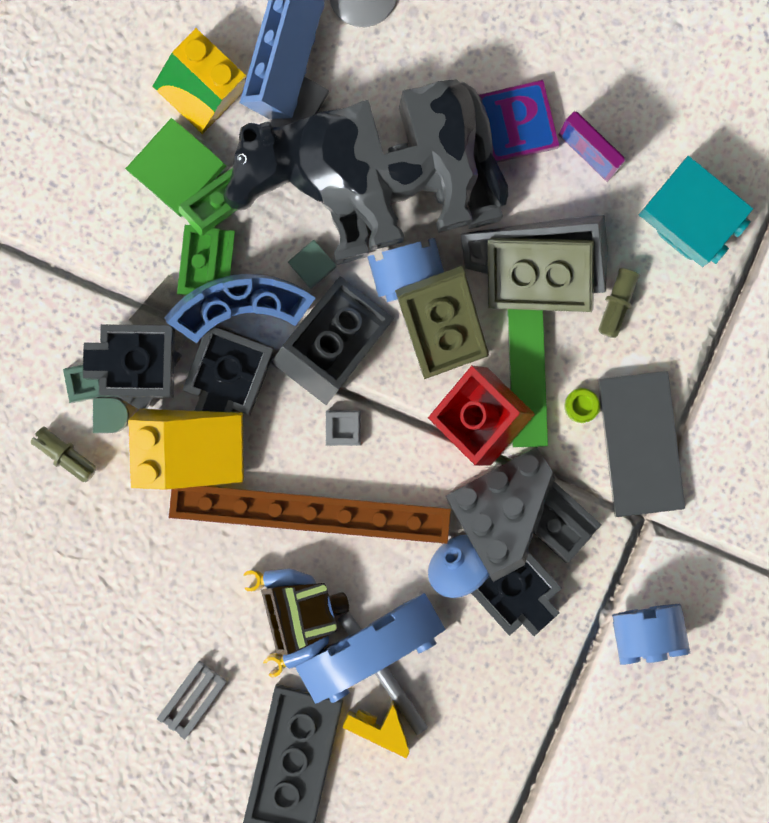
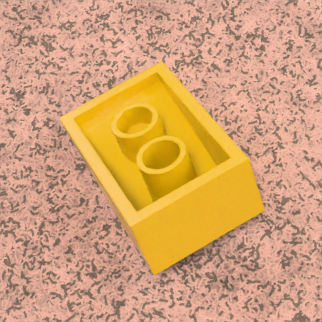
(185, 448)

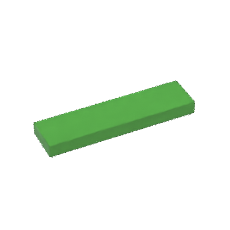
(528, 373)

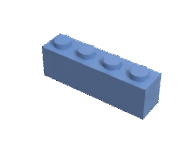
(281, 57)

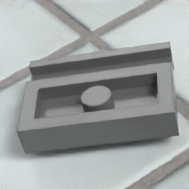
(565, 524)

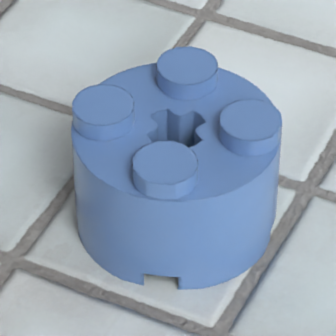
(404, 267)
(650, 634)

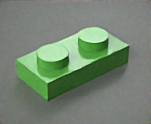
(208, 205)

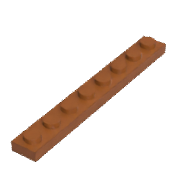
(311, 513)

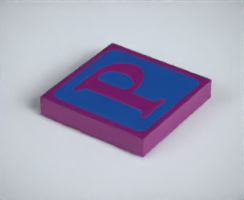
(520, 121)
(591, 146)

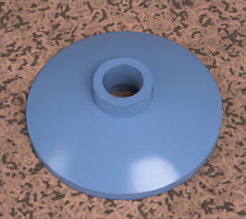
(456, 568)

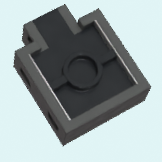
(132, 361)
(227, 372)
(520, 598)

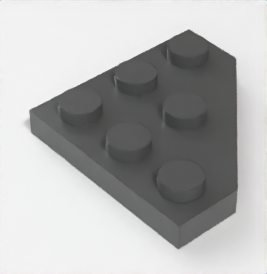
(504, 511)

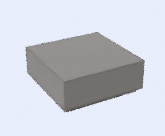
(343, 428)

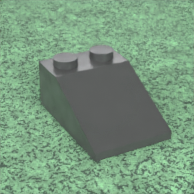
(332, 340)

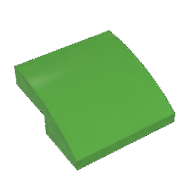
(175, 165)

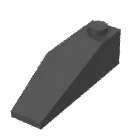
(578, 228)

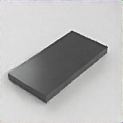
(641, 444)
(293, 758)

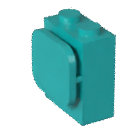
(696, 213)

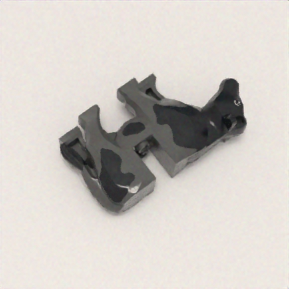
(343, 166)

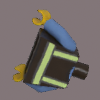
(297, 614)

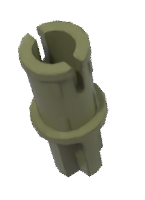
(618, 302)
(63, 454)

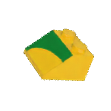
(199, 81)

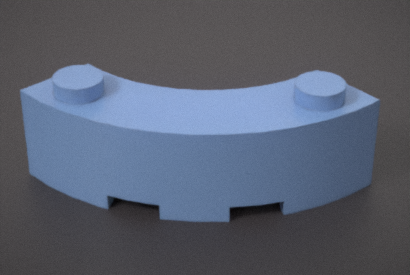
(234, 296)
(371, 649)

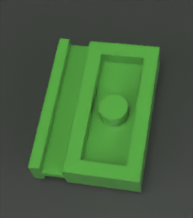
(204, 258)

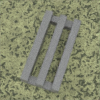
(173, 724)

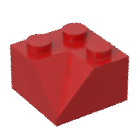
(481, 416)

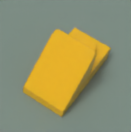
(387, 735)

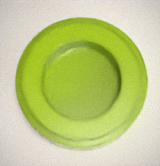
(582, 405)

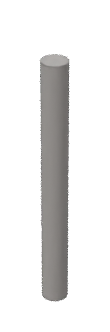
(389, 683)

